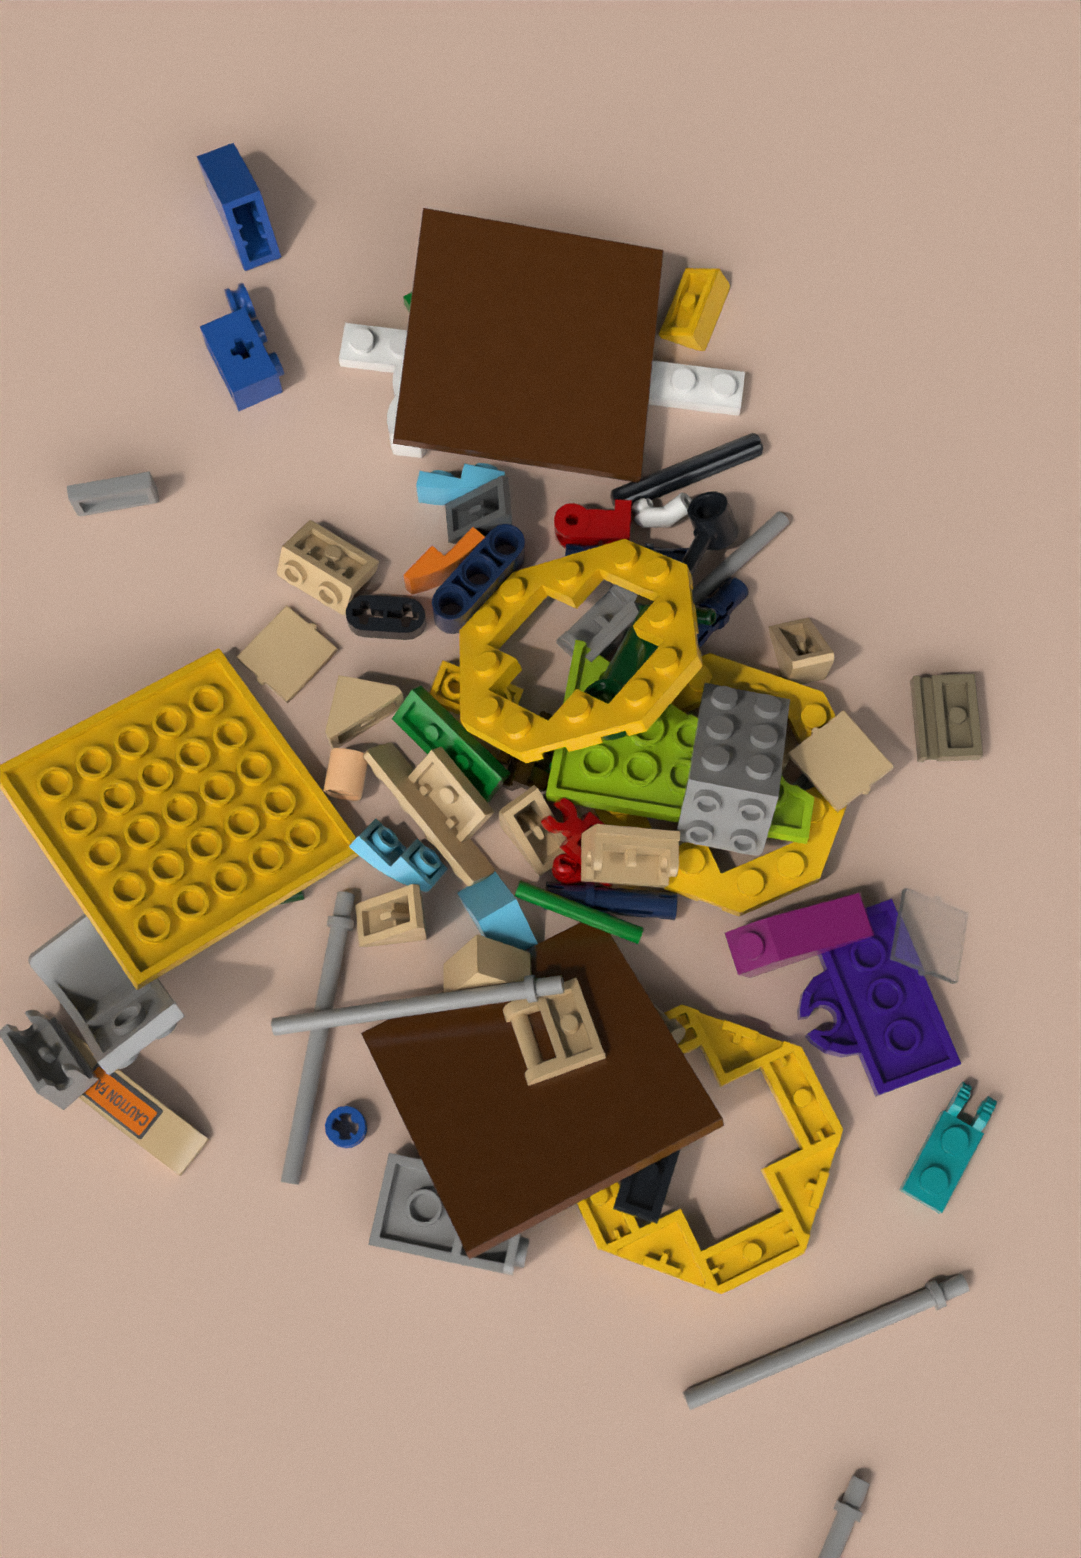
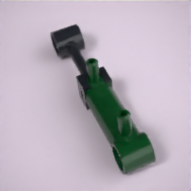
(713, 530)

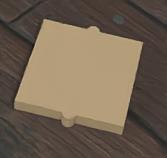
(287, 654)
(840, 761)

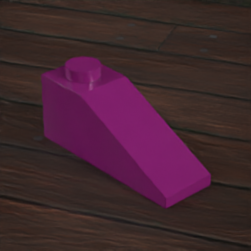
(798, 935)

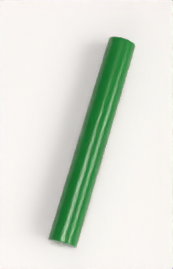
(578, 912)

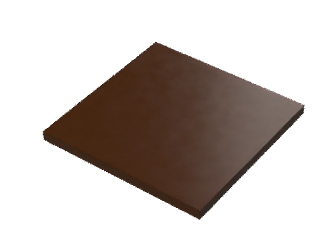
(529, 346)
(526, 1152)

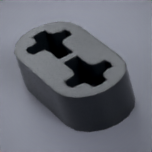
(386, 607)

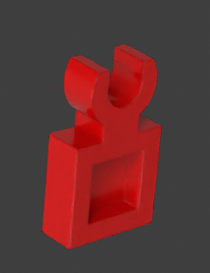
(570, 827)

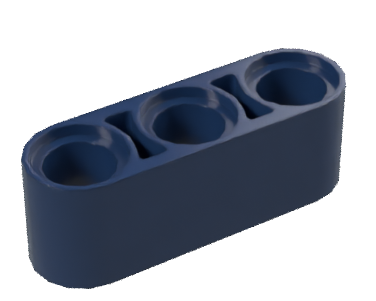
(482, 560)

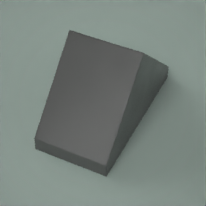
(479, 508)

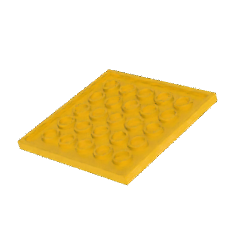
(176, 816)

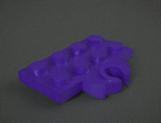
(879, 1010)

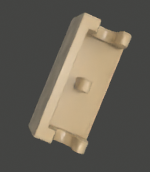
(629, 855)

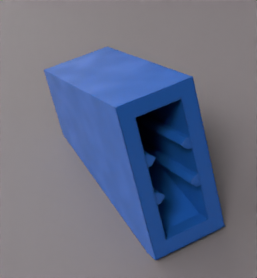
(239, 206)

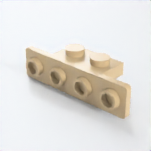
(440, 803)

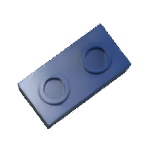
(230, 341)

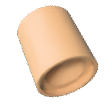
(345, 774)

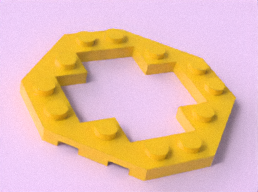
(582, 718)
(783, 869)
(794, 1181)

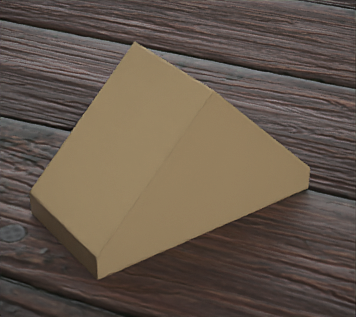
(801, 651)
(358, 707)
(523, 826)
(391, 918)
(484, 964)

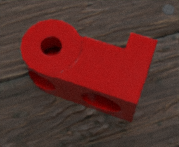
(592, 526)

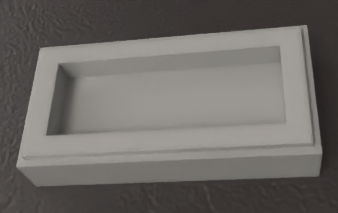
(113, 494)

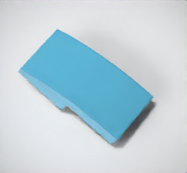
(442, 487)
(406, 865)

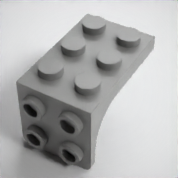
(734, 770)
(101, 998)
(415, 1222)

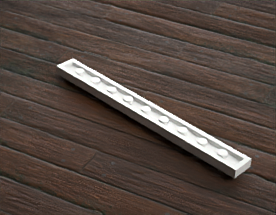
(670, 384)

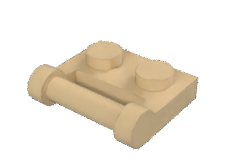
(568, 1028)

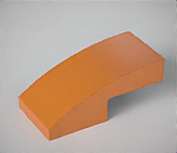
(435, 568)

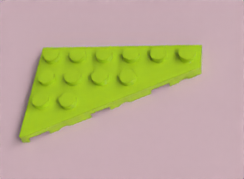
(649, 769)

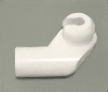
(660, 517)

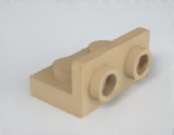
(325, 566)

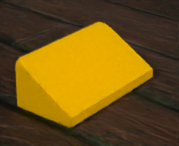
(695, 308)

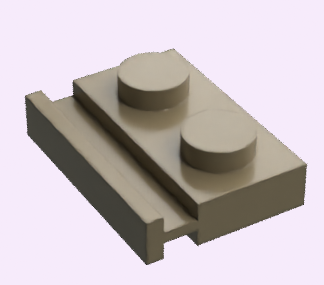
(946, 717)

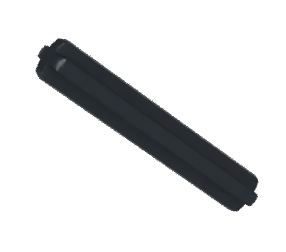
(691, 470)

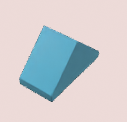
(497, 913)

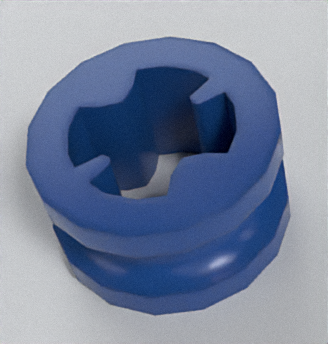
(240, 298)
(335, 1136)

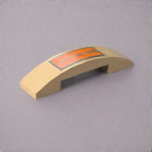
(141, 1115)

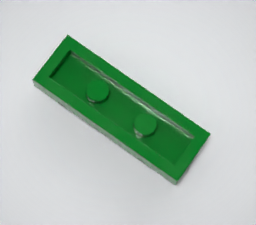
(435, 727)

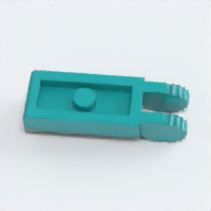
(946, 1152)

